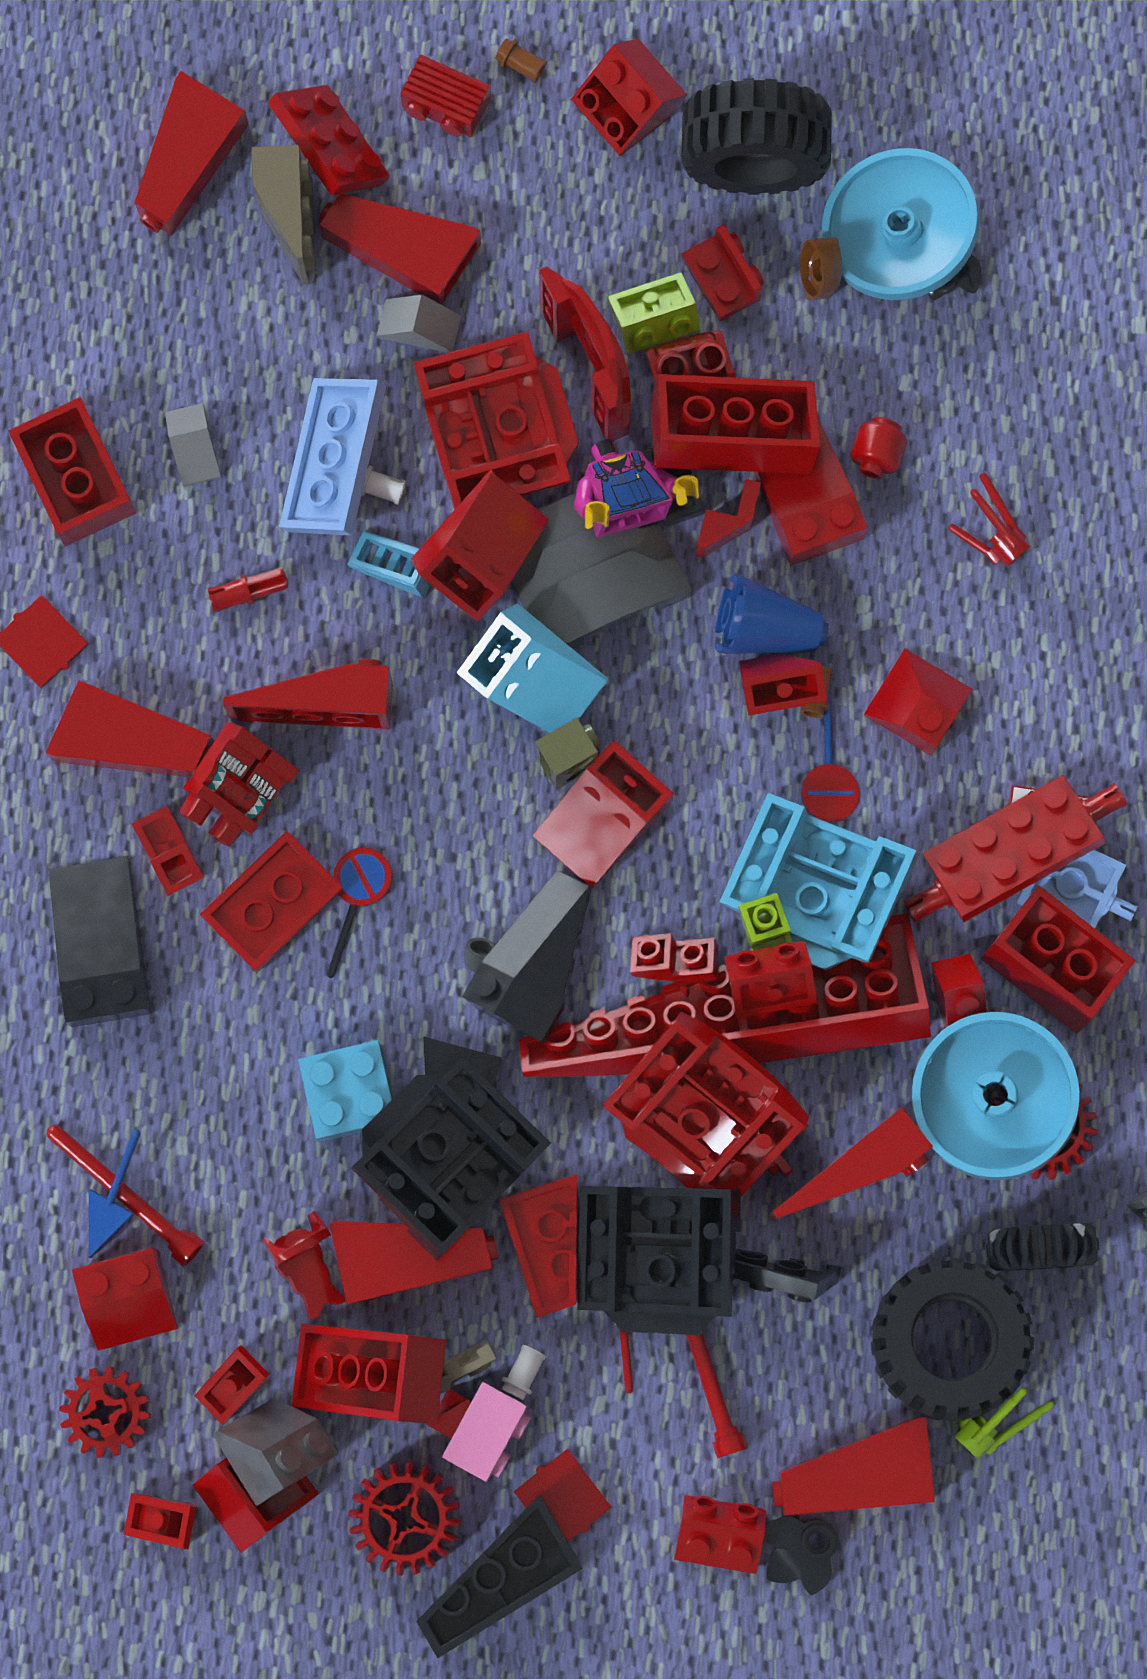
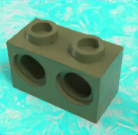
(567, 752)

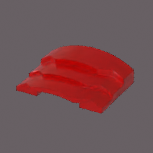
(572, 312)
(497, 413)
(706, 1108)

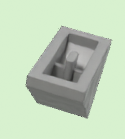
(419, 323)
(192, 445)

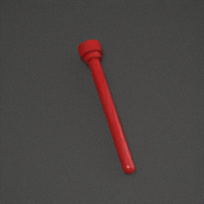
(181, 1243)
(727, 1436)

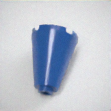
(766, 621)

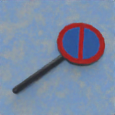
(365, 881)

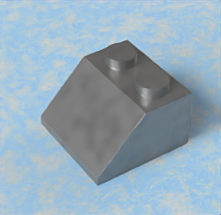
(274, 1448)

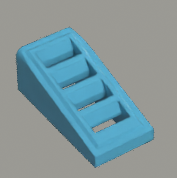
(408, 580)

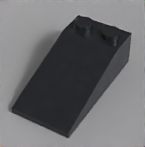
(98, 943)

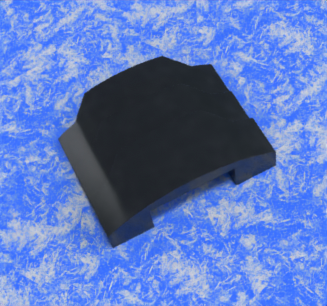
(446, 1153)
(658, 1256)

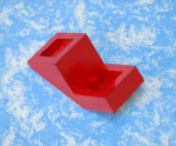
(723, 528)

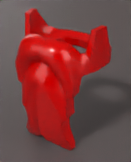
(299, 1260)

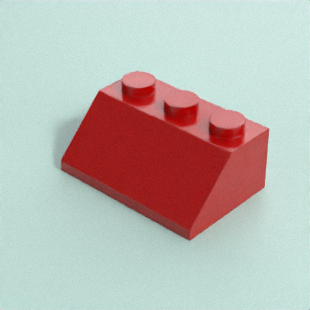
(1058, 959)

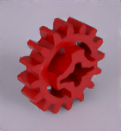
(100, 1392)

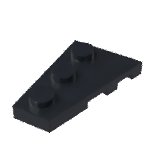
(784, 1275)

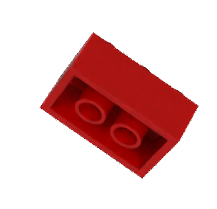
(72, 471)

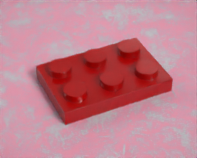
(329, 139)
(271, 901)

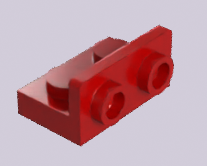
(724, 273)
(771, 979)

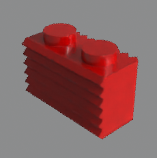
(445, 97)

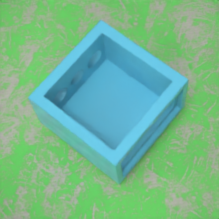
(345, 1089)

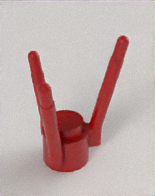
(1008, 542)

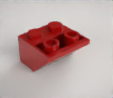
(628, 95)

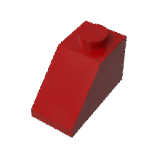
(781, 683)

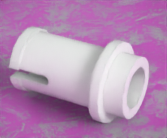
(383, 486)
(523, 1373)

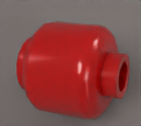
(878, 447)

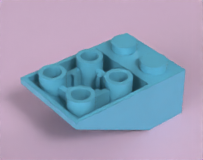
(531, 671)

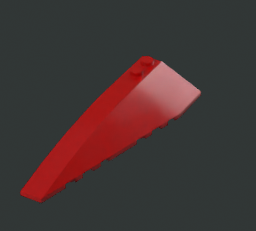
(854, 1009)

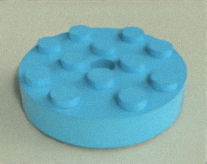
(1005, 1053)

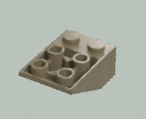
(283, 196)

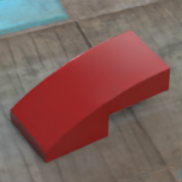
(167, 850)

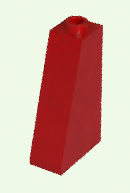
(187, 151)
(403, 244)
(122, 735)
(387, 1260)
(867, 1473)

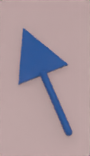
(104, 1214)

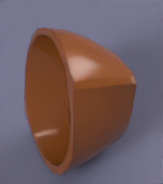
(823, 263)

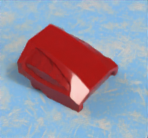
(693, 356)

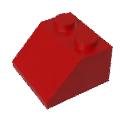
(125, 1298)
(237, 1512)

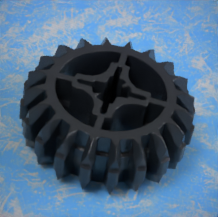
(1042, 1247)

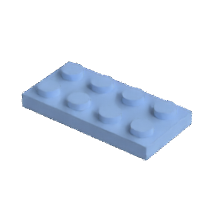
(332, 456)

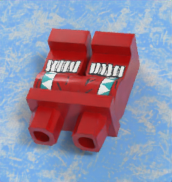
(236, 783)

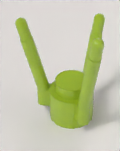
(979, 1434)

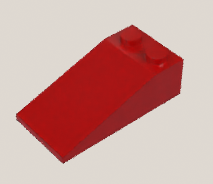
(815, 509)
(334, 697)
(882, 1154)
(369, 1373)

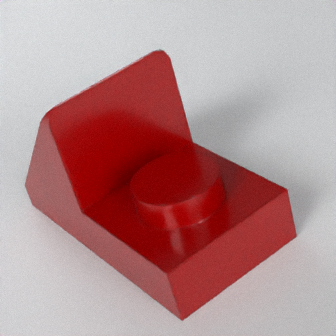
(232, 1385)
(160, 1520)

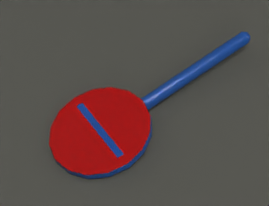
(829, 789)

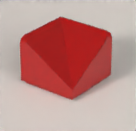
(450, 1413)

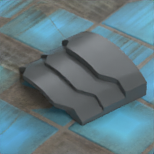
(591, 582)

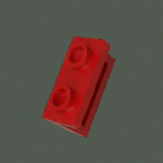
(720, 1534)

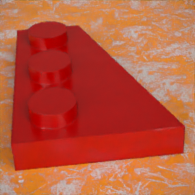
(545, 1239)

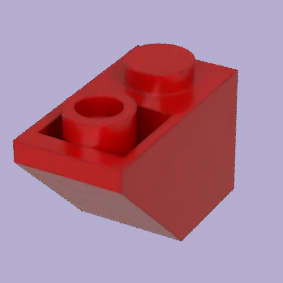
(958, 988)

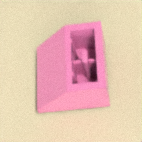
(486, 1431)

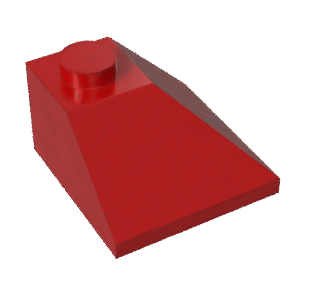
(918, 702)

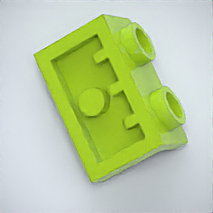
(654, 313)

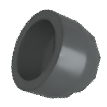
(476, 951)

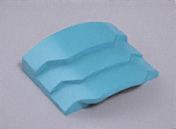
(828, 879)

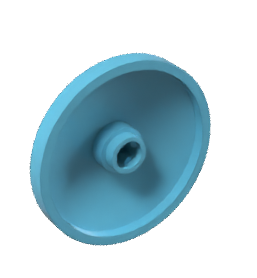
(902, 223)

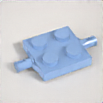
(1087, 887)

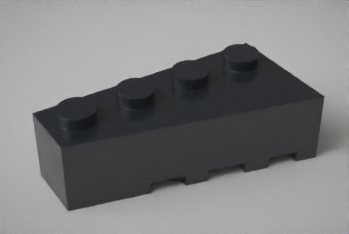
(510, 1573)

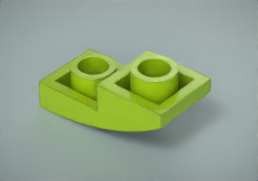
(765, 922)

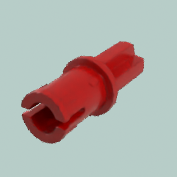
(247, 589)

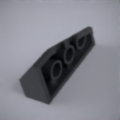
(529, 966)

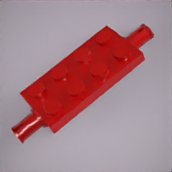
(1013, 849)

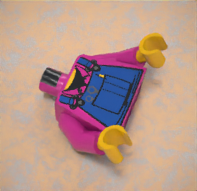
(627, 490)

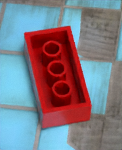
(734, 424)

